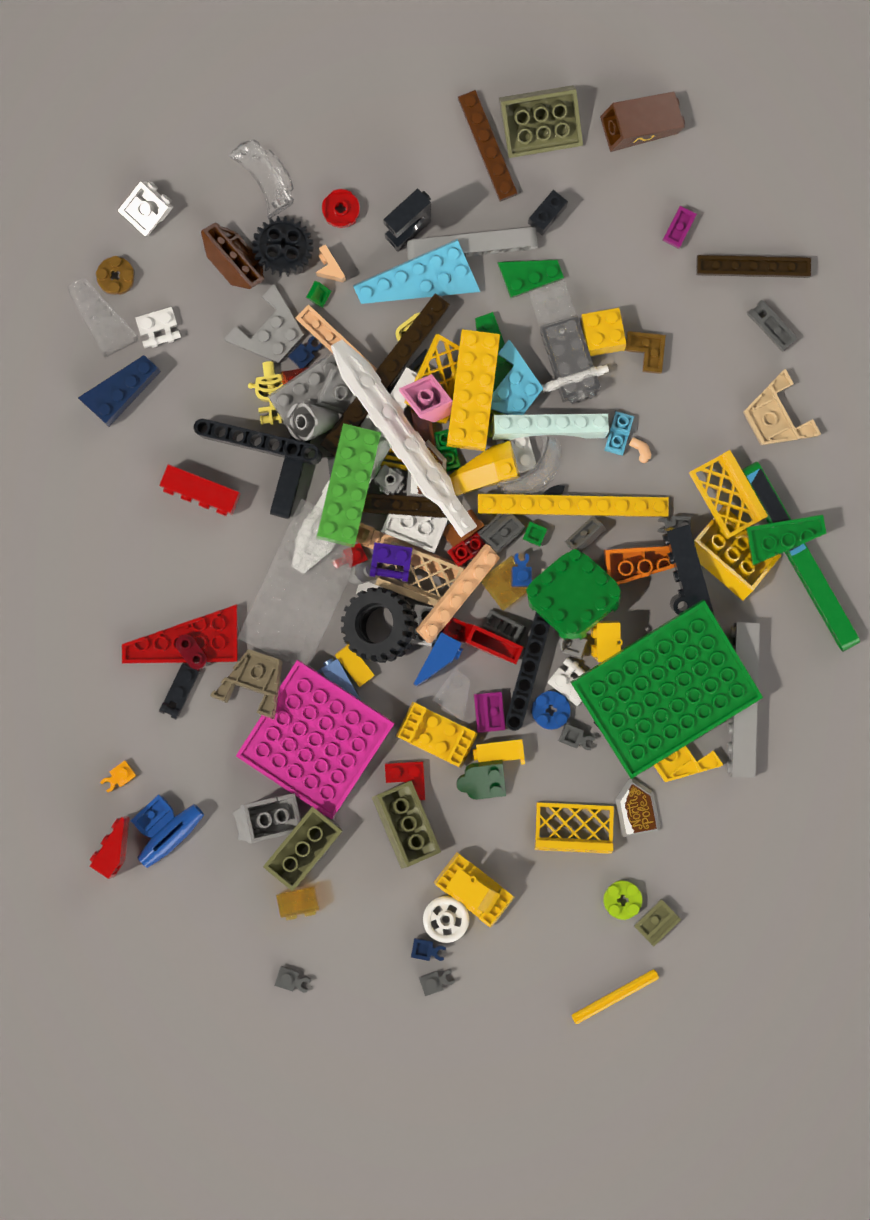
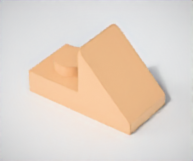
(332, 270)

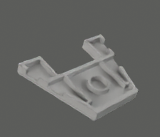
(276, 335)

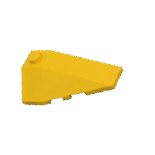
(486, 469)

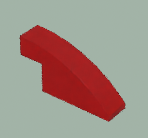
(483, 640)

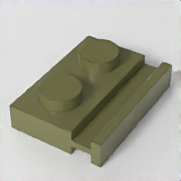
(657, 922)

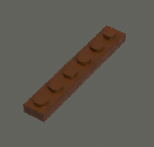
(487, 145)

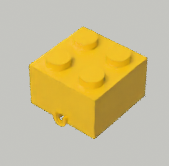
(603, 331)
(606, 640)
(471, 890)

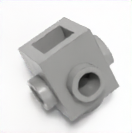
(386, 474)

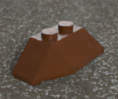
(232, 256)

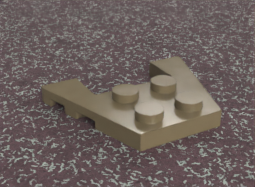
(255, 673)

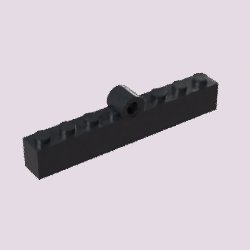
(687, 568)

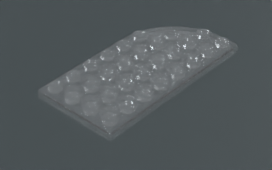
(298, 591)

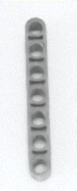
(479, 243)

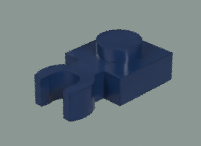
(303, 355)
(424, 949)

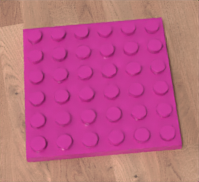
(316, 739)

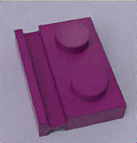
(489, 712)

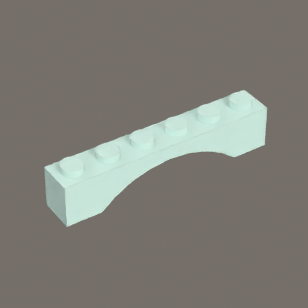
(579, 425)

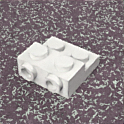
(146, 207)

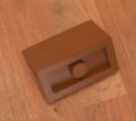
(454, 538)

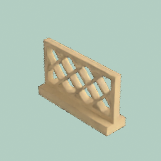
(415, 592)

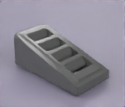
(519, 633)

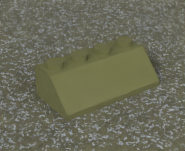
(406, 824)
(302, 848)

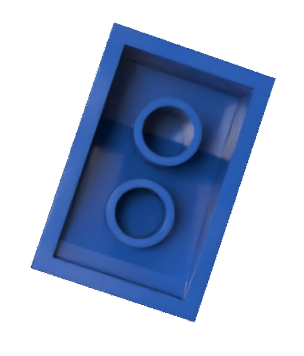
(441, 655)

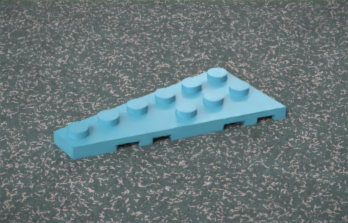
(437, 271)

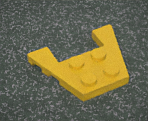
(684, 764)

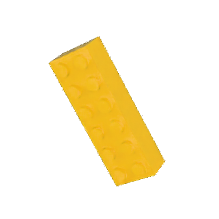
(473, 390)

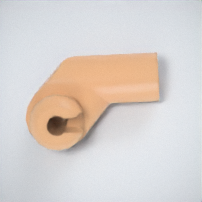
(645, 453)

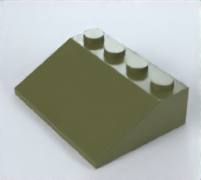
(541, 121)

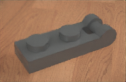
(772, 326)

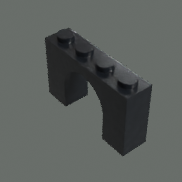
(408, 219)

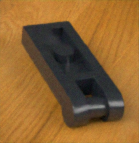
(179, 691)

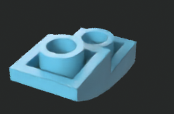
(619, 433)

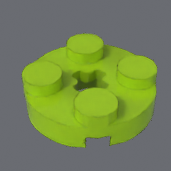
(614, 892)

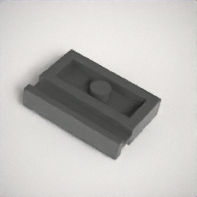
(501, 531)

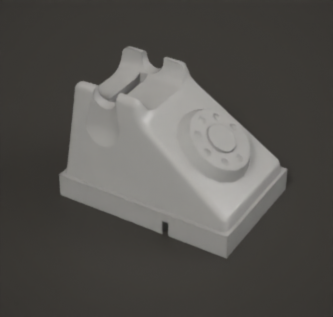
(267, 818)

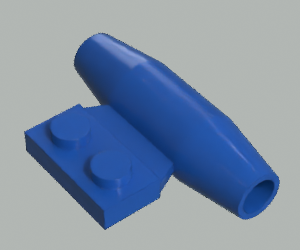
(164, 828)

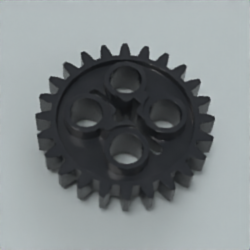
(284, 230)

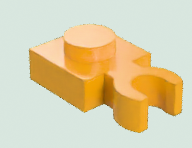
(120, 774)

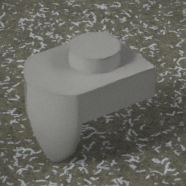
(361, 574)
(573, 647)

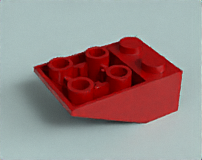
(113, 852)

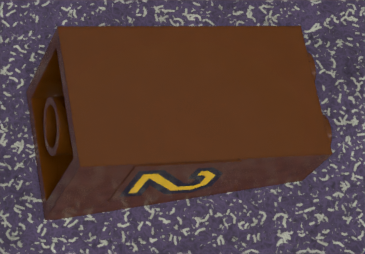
(642, 120)

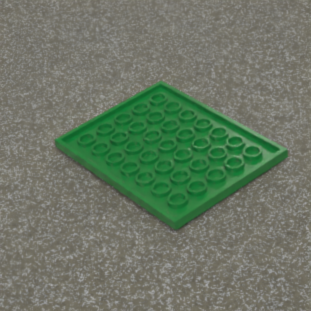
(667, 689)

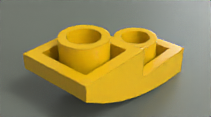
(354, 665)

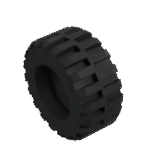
(357, 617)

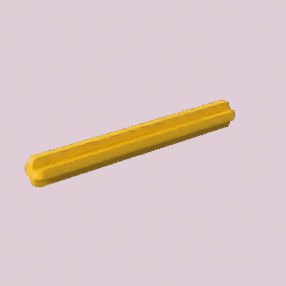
(615, 996)

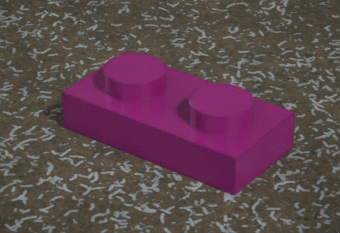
(679, 227)

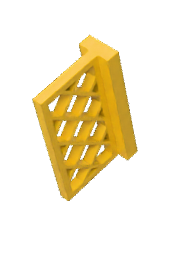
(448, 387)
(743, 491)
(578, 844)

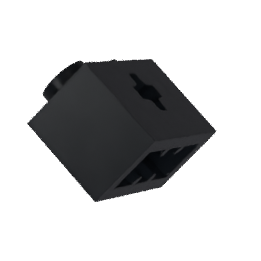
(547, 212)

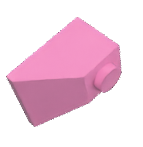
(427, 398)

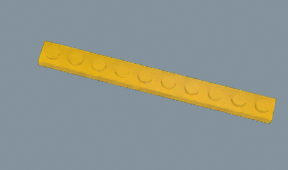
(573, 505)

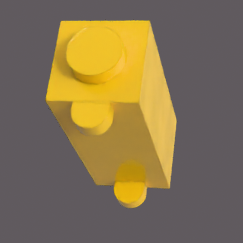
(500, 751)

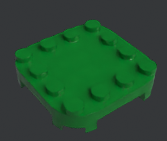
(573, 594)

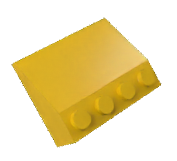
(731, 557)

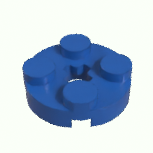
(559, 717)

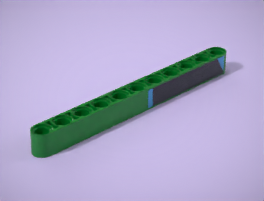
(804, 563)

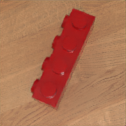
(199, 489)

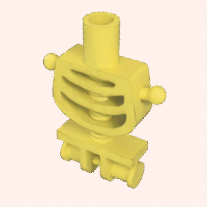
(271, 380)

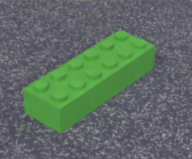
(348, 485)

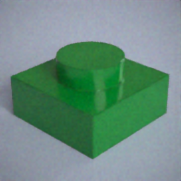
(318, 294)
(534, 534)

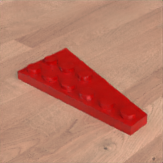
(213, 632)

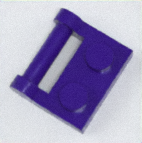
(391, 555)

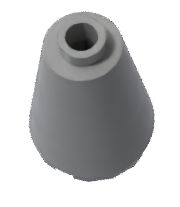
(310, 421)

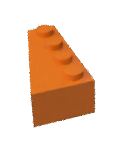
(636, 562)

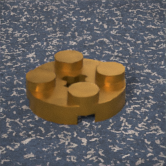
(114, 286)

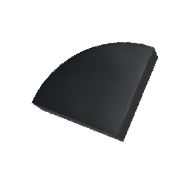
(555, 490)

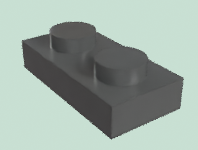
(585, 534)

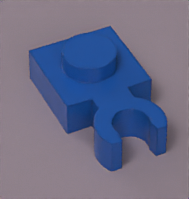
(521, 575)

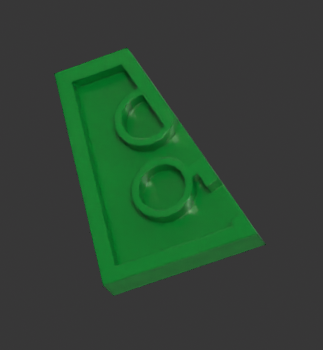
(529, 275)

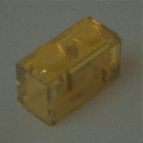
(298, 902)

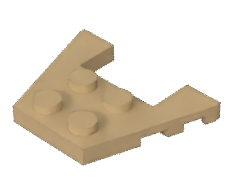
(770, 419)

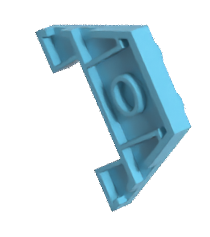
(519, 386)

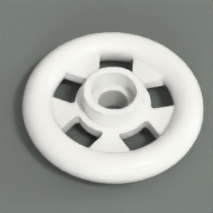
(429, 915)

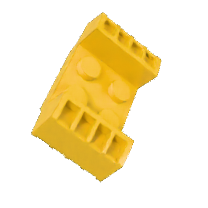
(436, 734)
(460, 862)

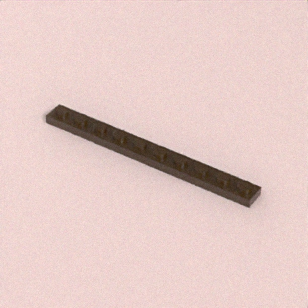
(392, 365)

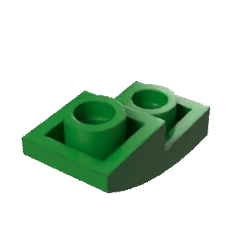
(449, 453)

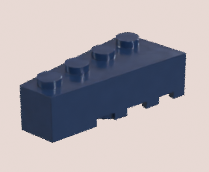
(118, 391)

